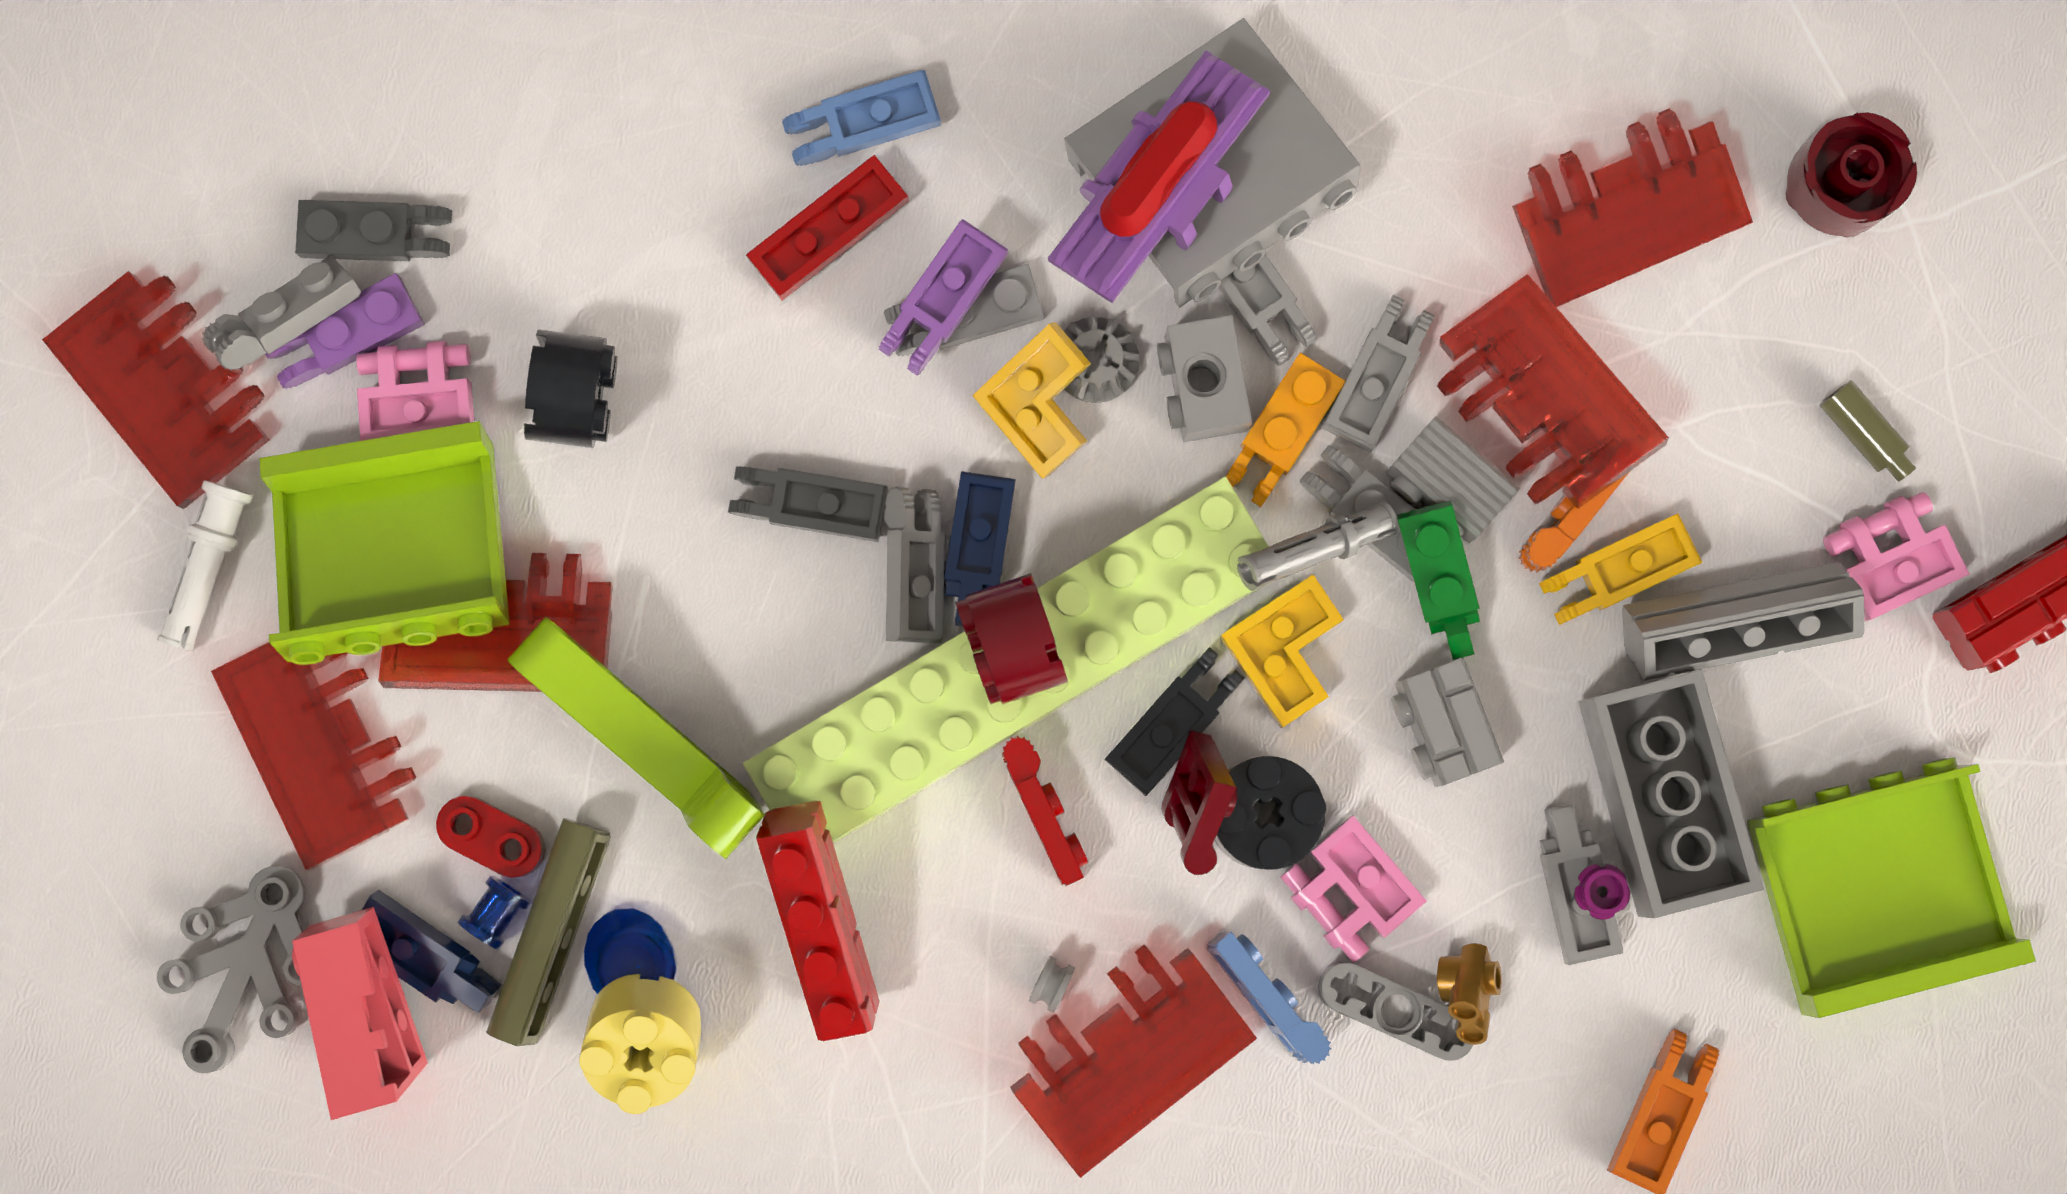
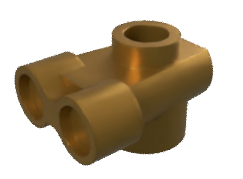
(1467, 986)

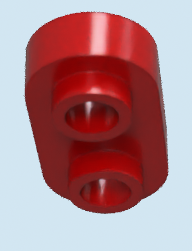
(489, 835)

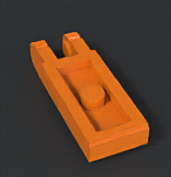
(1551, 543)
(1663, 1117)

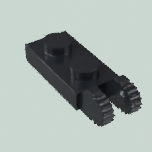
(1162, 731)

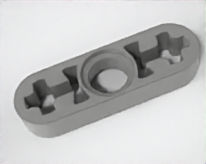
(1351, 1008)

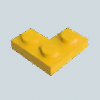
(1023, 404)
(1269, 644)

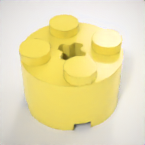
(641, 1042)

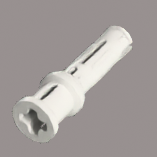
(210, 539)

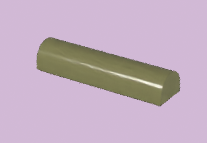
(548, 933)

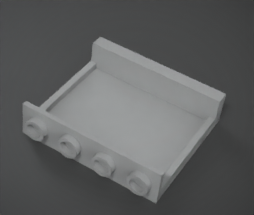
(1280, 167)

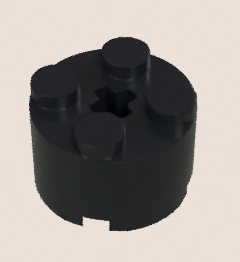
(568, 388)
(1298, 811)

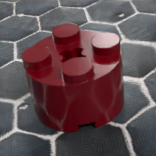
(1880, 180)
(1015, 640)

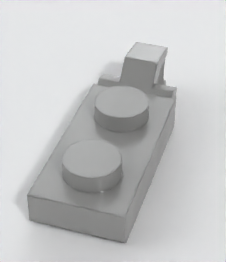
(1562, 861)

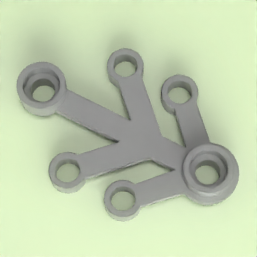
(247, 960)

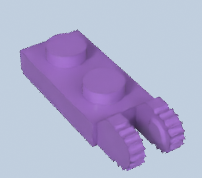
(945, 292)
(372, 320)

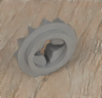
(1121, 349)

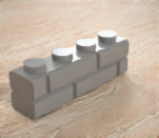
(1743, 620)

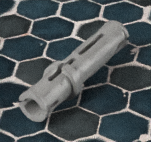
(1337, 538)

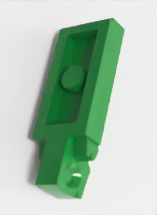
(1441, 573)

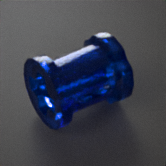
(494, 912)

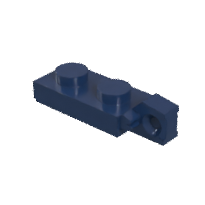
(978, 534)
(430, 958)

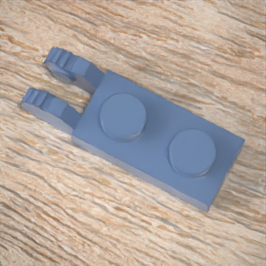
(866, 117)
(1269, 999)

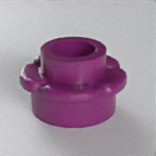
(1617, 891)

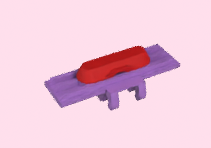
(1159, 177)

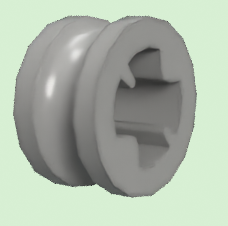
(1051, 984)

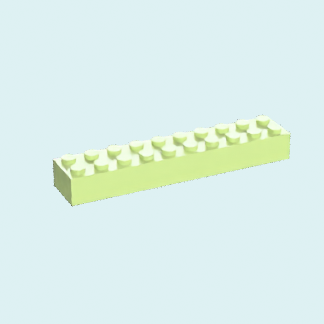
(936, 709)

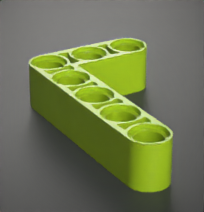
(706, 794)

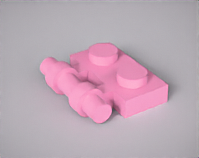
(415, 406)
(1905, 571)
(1368, 880)

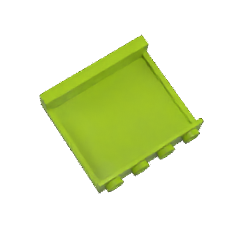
(386, 542)
(1885, 889)

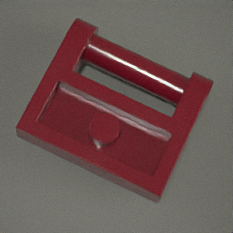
(1198, 801)

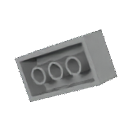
(1671, 795)

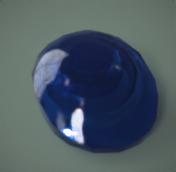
(625, 945)

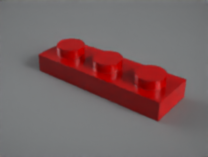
(827, 227)

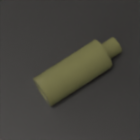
(1868, 430)

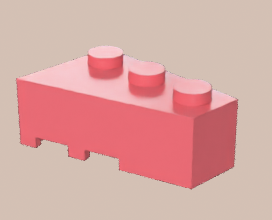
(357, 1013)

